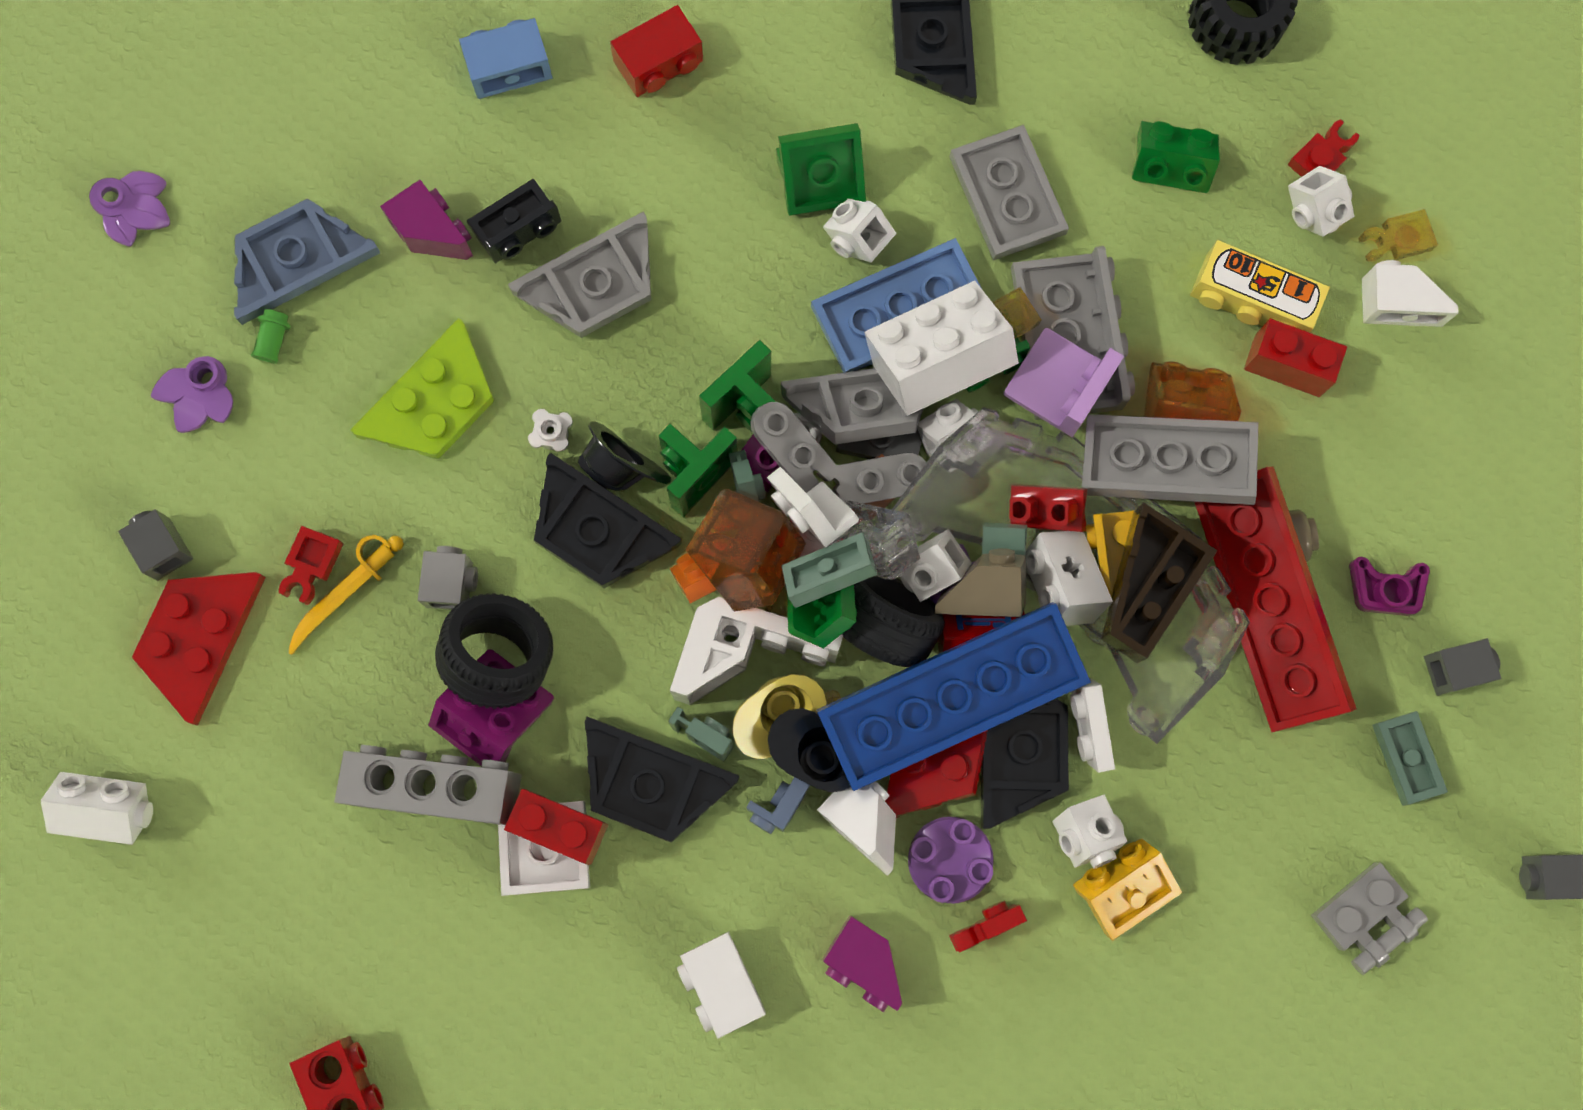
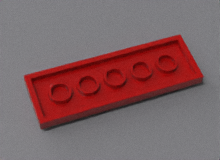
(1287, 629)

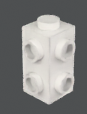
(96, 808)

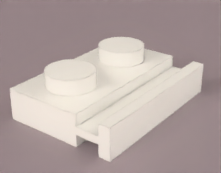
(1092, 726)

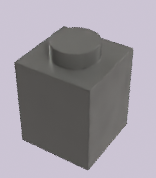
(155, 544)
(1463, 666)
(1552, 876)

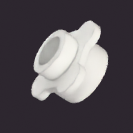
(556, 440)

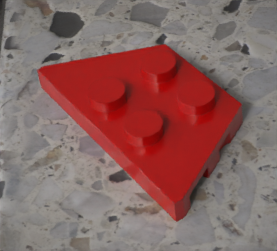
(194, 636)
(938, 778)

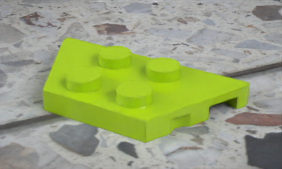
(432, 400)

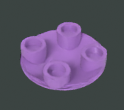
(950, 860)

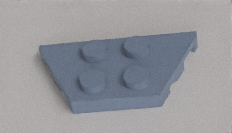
(292, 256)

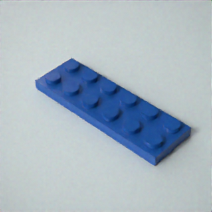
(953, 696)

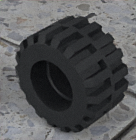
(1239, 36)

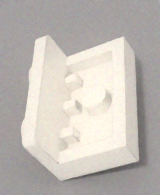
(814, 511)

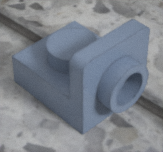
(786, 801)

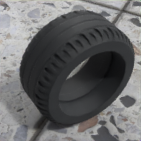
(893, 622)
(482, 683)

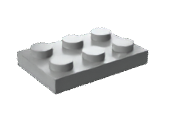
(1008, 192)

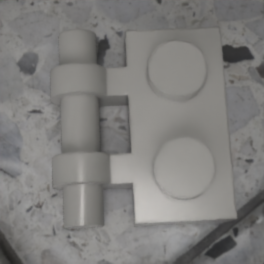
(1359, 908)

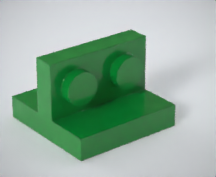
(821, 168)
(738, 388)
(694, 469)

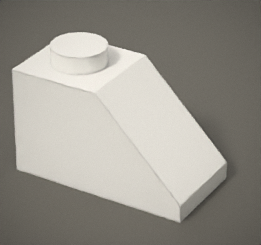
(1404, 297)
(864, 822)

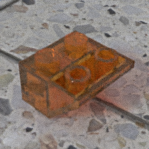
(1190, 393)
(743, 549)

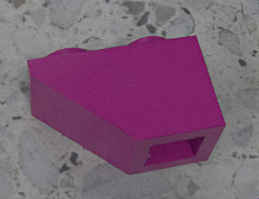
(424, 225)
(865, 959)

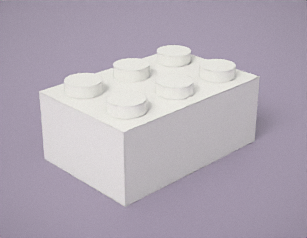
(942, 347)

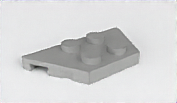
(593, 280)
(849, 406)

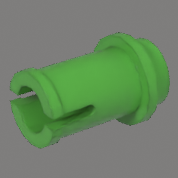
(270, 335)

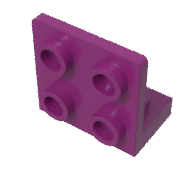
(486, 731)

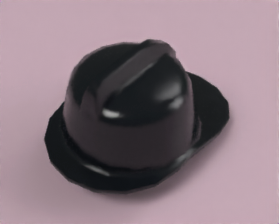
(615, 463)
(805, 751)

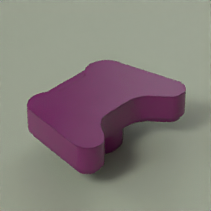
(1388, 592)

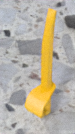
(347, 586)

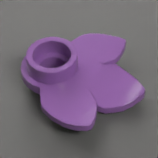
(134, 207)
(191, 397)

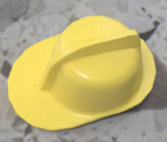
(761, 709)

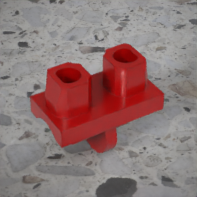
(1048, 507)

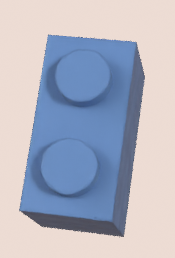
(505, 58)

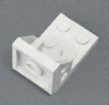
(712, 661)

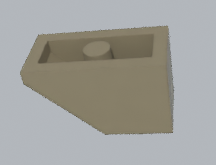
(989, 588)

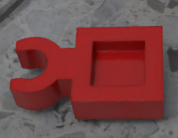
(1323, 151)
(311, 558)
(996, 920)

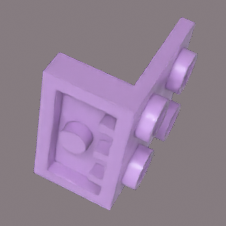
(1061, 381)

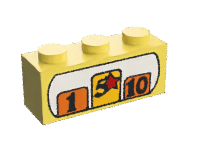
(1257, 289)

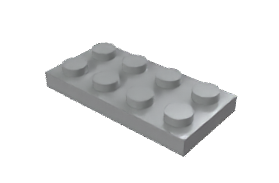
(1171, 459)

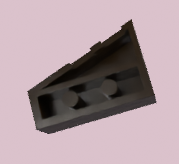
(1152, 582)

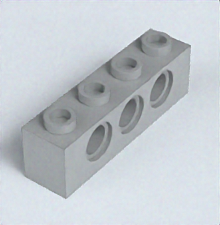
(363, 775)

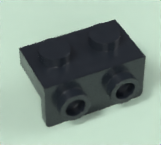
(515, 221)

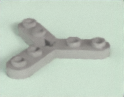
(801, 454)

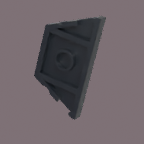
(935, 46)
(595, 527)
(1024, 763)
(648, 782)

